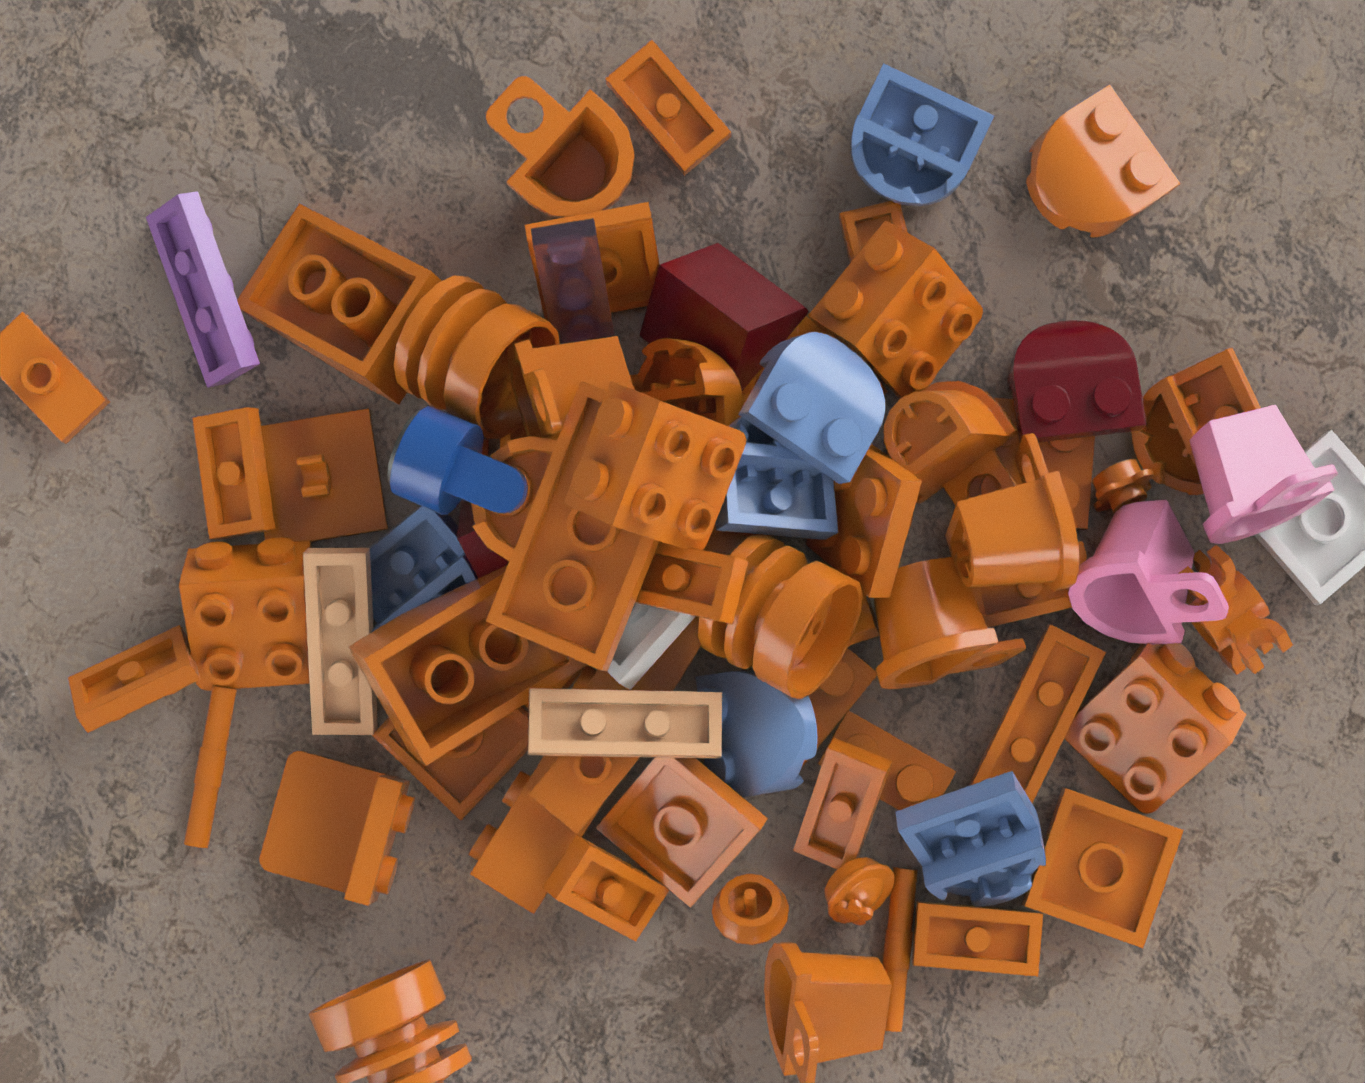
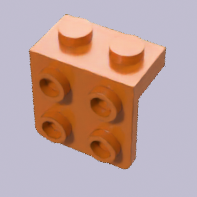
(899, 309)
(655, 469)
(247, 613)
(1156, 725)
(336, 826)

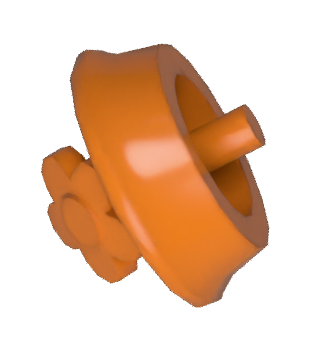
(858, 890)
(750, 909)

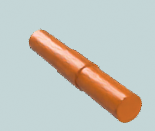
(210, 767)
(899, 942)

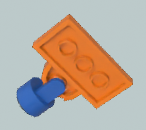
(566, 572)

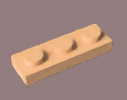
(336, 617)
(625, 723)

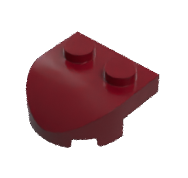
(1075, 382)

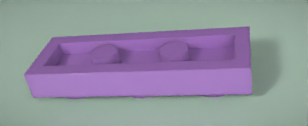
(202, 289)

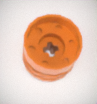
(458, 350)
(788, 618)
(389, 1029)

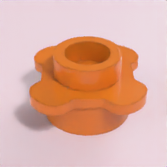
(1121, 485)

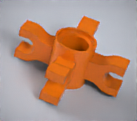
(1245, 622)

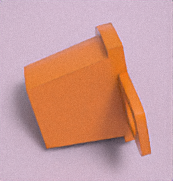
(573, 159)
(549, 377)
(949, 438)
(1017, 531)
(934, 628)
(823, 1007)

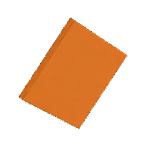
(324, 477)

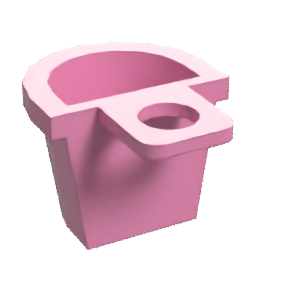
(1255, 474)
(1134, 580)

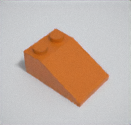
(337, 297)
(452, 672)

